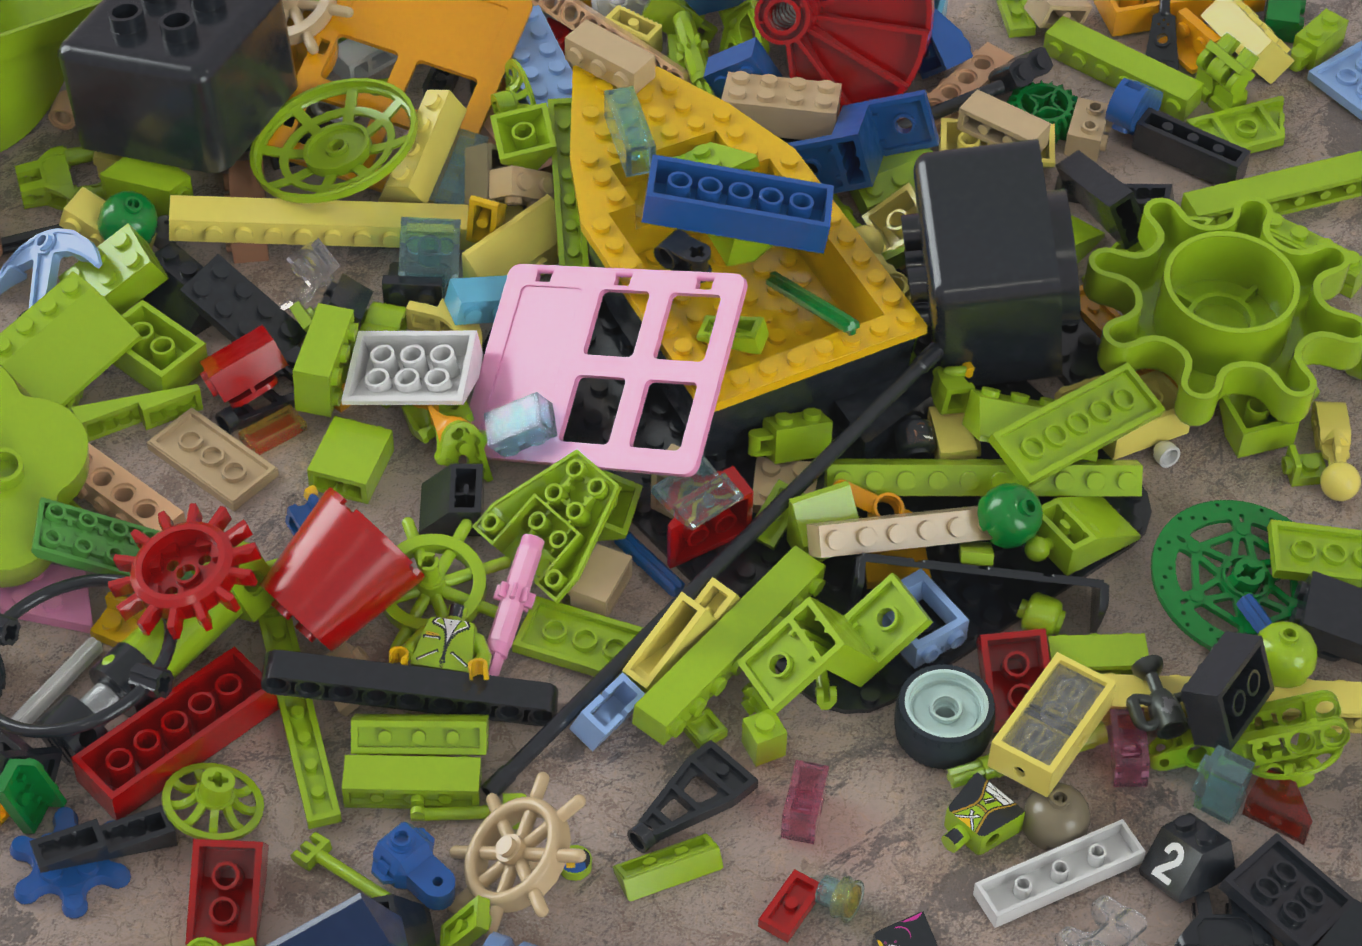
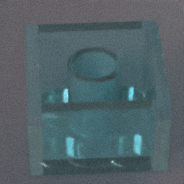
(430, 248)

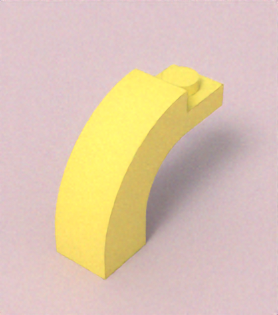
(433, 318)

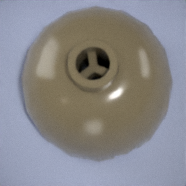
(1056, 818)

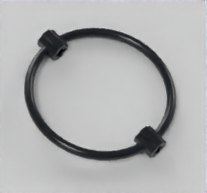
(143, 680)

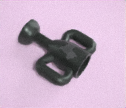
(1163, 706)

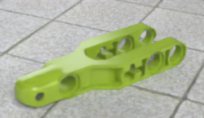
(1314, 724)

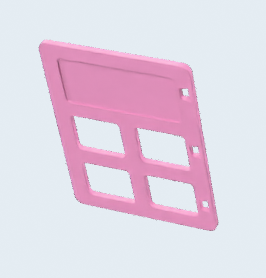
(543, 348)

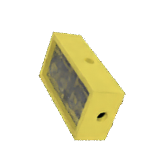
(1051, 724)

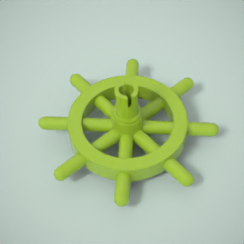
(437, 584)

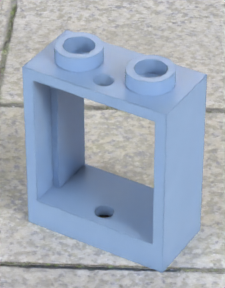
(949, 636)

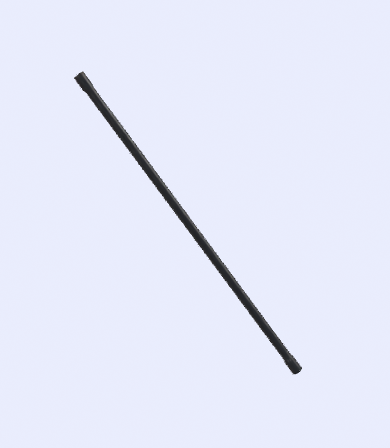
(507, 773)

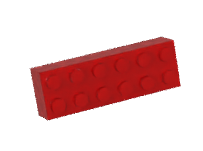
(174, 732)

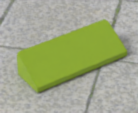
(668, 867)

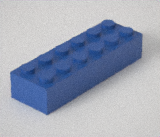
(738, 204)

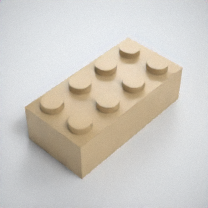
(785, 105)

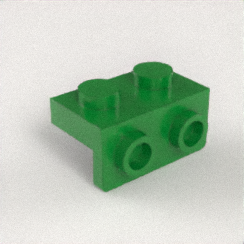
(28, 793)

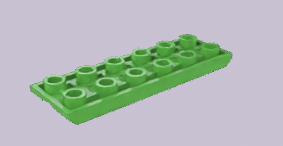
(84, 538)

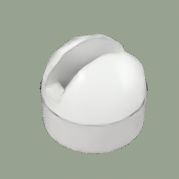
(1166, 453)

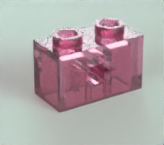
(1127, 751)
(804, 802)

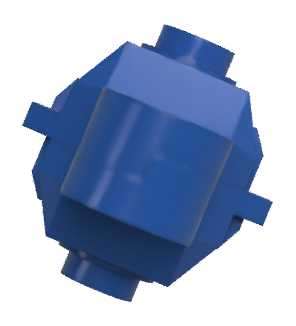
(407, 862)

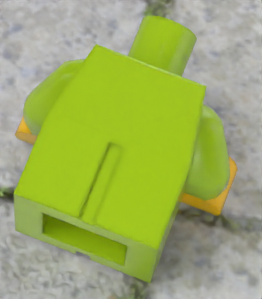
(951, 389)

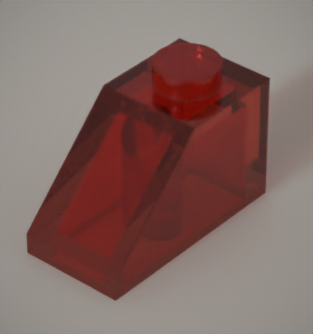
(1279, 807)

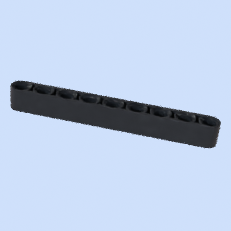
(407, 687)

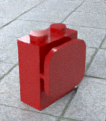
(244, 368)

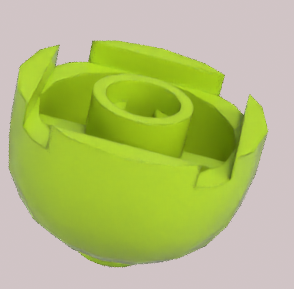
(1289, 653)

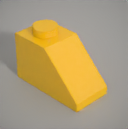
(484, 217)

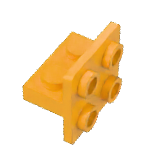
(1191, 38)

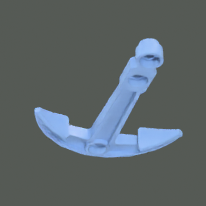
(44, 255)

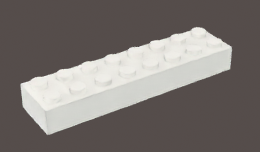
(1058, 873)

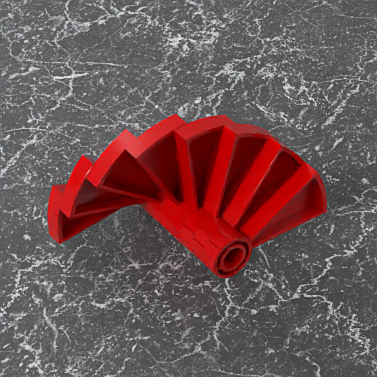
(858, 43)

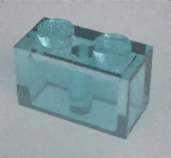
(520, 424)
(1222, 783)

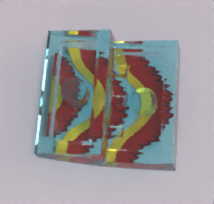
(697, 497)

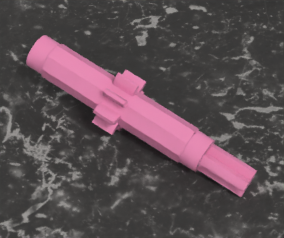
(514, 600)

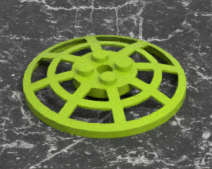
(322, 147)

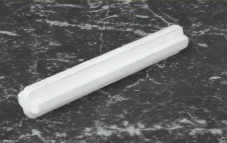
(59, 681)

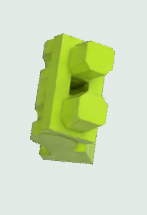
(1224, 74)

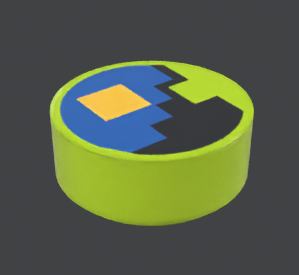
(578, 871)

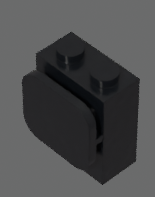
(1331, 615)

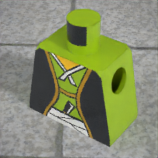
(981, 817)

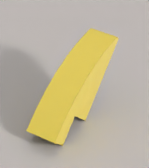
(678, 632)

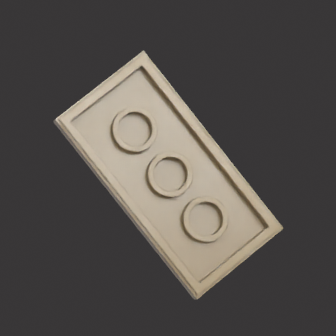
(212, 459)

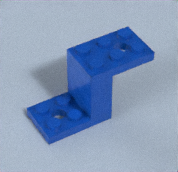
(866, 134)

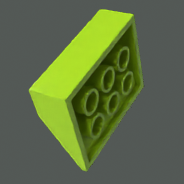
(64, 341)

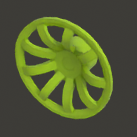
(509, 99)
(1302, 768)
(216, 793)

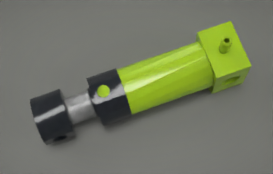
(112, 671)

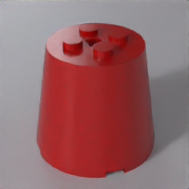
(338, 573)

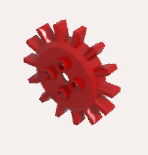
(186, 549)

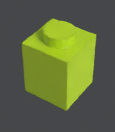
(764, 737)

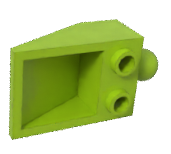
(1079, 532)

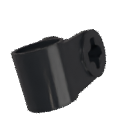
(683, 253)

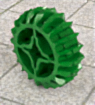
(1048, 103)

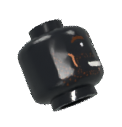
(915, 438)

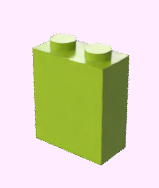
(351, 459)

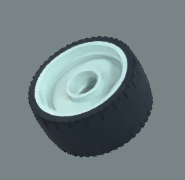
(944, 716)

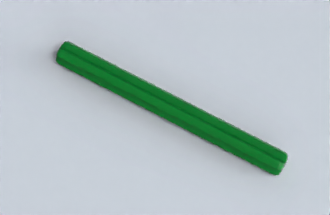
(813, 303)

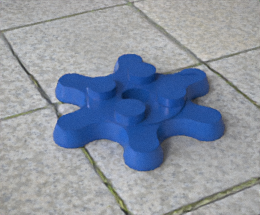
(68, 883)

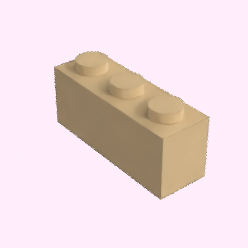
(609, 56)
(1000, 122)

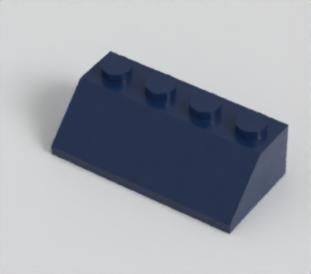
(350, 923)

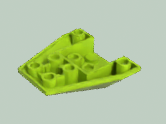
(561, 506)

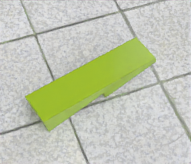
(148, 408)

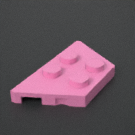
(65, 611)

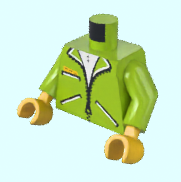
(446, 645)

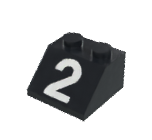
(1188, 858)

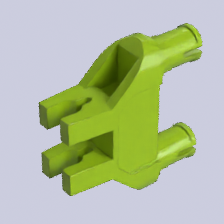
(50, 180)

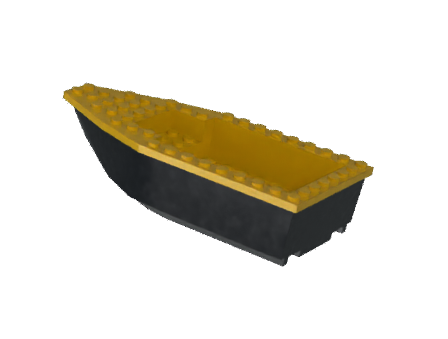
(804, 356)

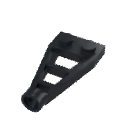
(238, 418)
(714, 767)

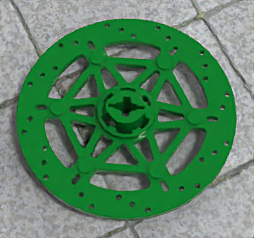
(1243, 579)

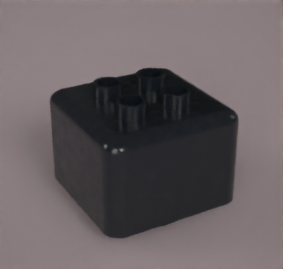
(178, 78)
(992, 261)

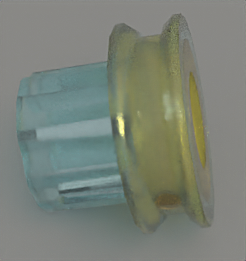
(842, 896)

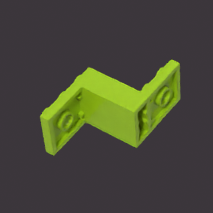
(823, 639)

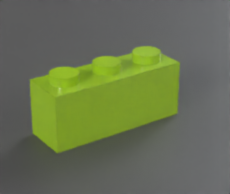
(1101, 652)

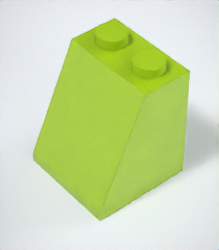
(148, 178)

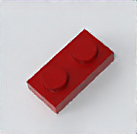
(789, 906)

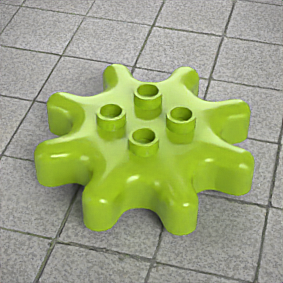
(1224, 310)

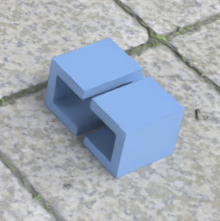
(611, 710)

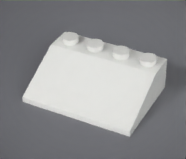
(413, 368)

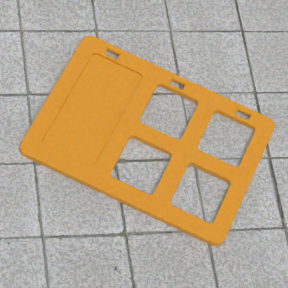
(450, 35)

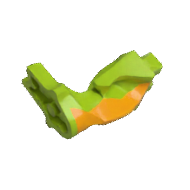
(453, 431)

